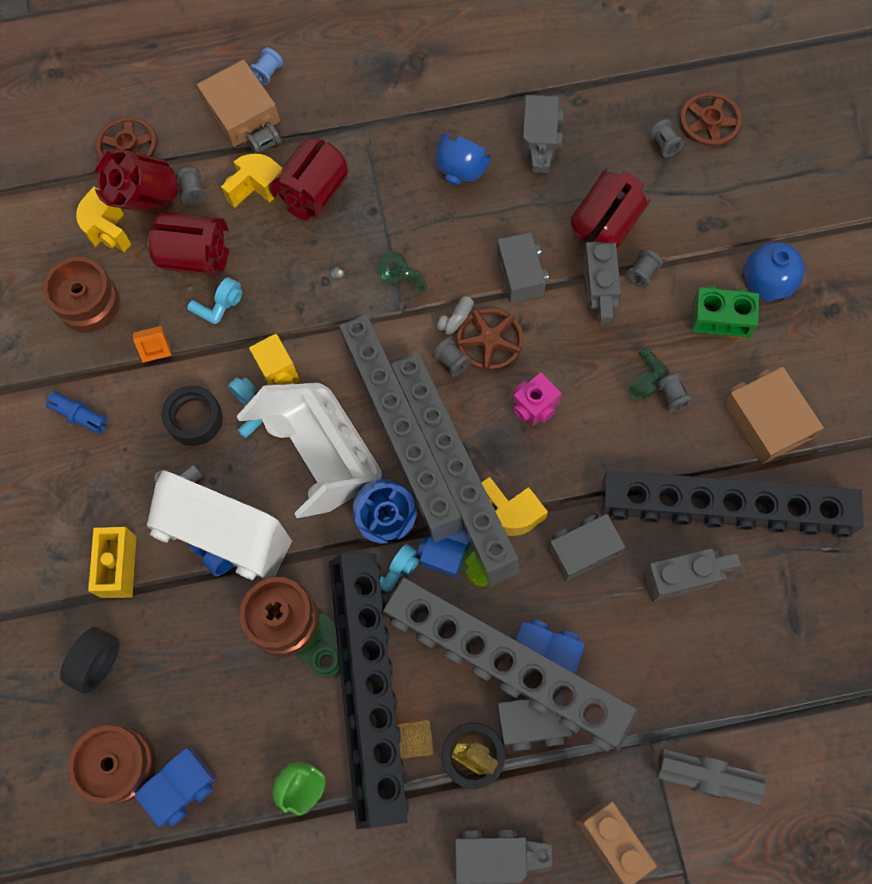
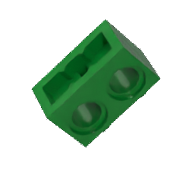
(725, 318)

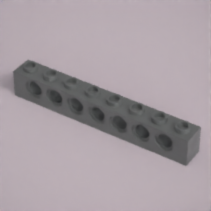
(402, 430)
(477, 512)
(618, 715)

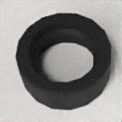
(181, 397)
(89, 660)
(452, 740)

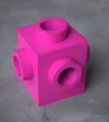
(536, 400)

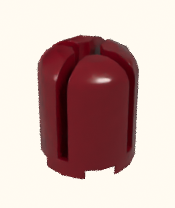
(310, 178)
(135, 181)
(612, 189)
(188, 243)

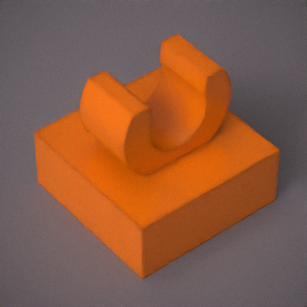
(152, 344)

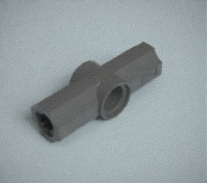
(711, 777)

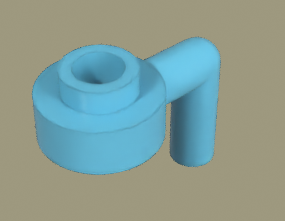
(226, 296)
(244, 391)
(403, 563)

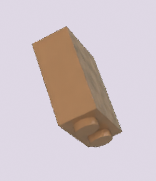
(238, 102)
(772, 414)
(615, 843)

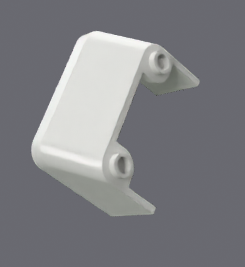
(321, 436)
(217, 525)

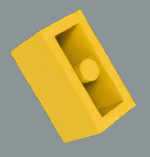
(274, 362)
(112, 562)

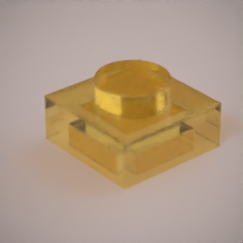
(415, 739)
(475, 757)

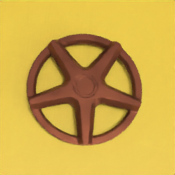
(710, 118)
(126, 139)
(490, 338)

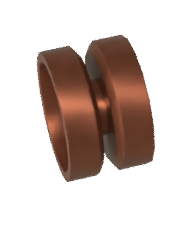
(81, 294)
(264, 606)
(92, 759)

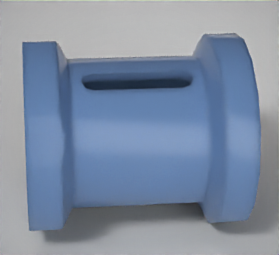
(266, 65)

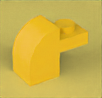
(252, 174)
(99, 222)
(519, 513)

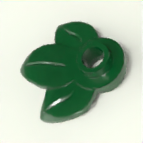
(322, 645)

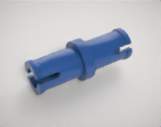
(76, 412)

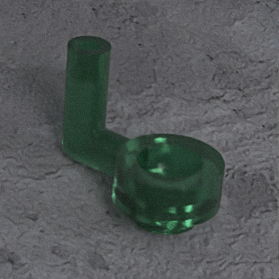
(402, 271)
(645, 385)

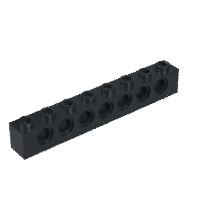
(842, 503)
(358, 702)

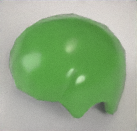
(298, 787)

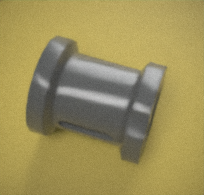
(666, 138)
(263, 139)
(190, 186)
(647, 263)
(451, 357)
(675, 392)

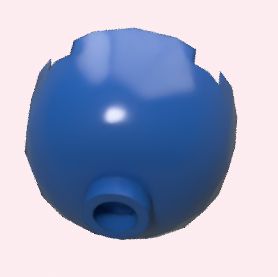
(460, 160)
(774, 271)
(384, 510)

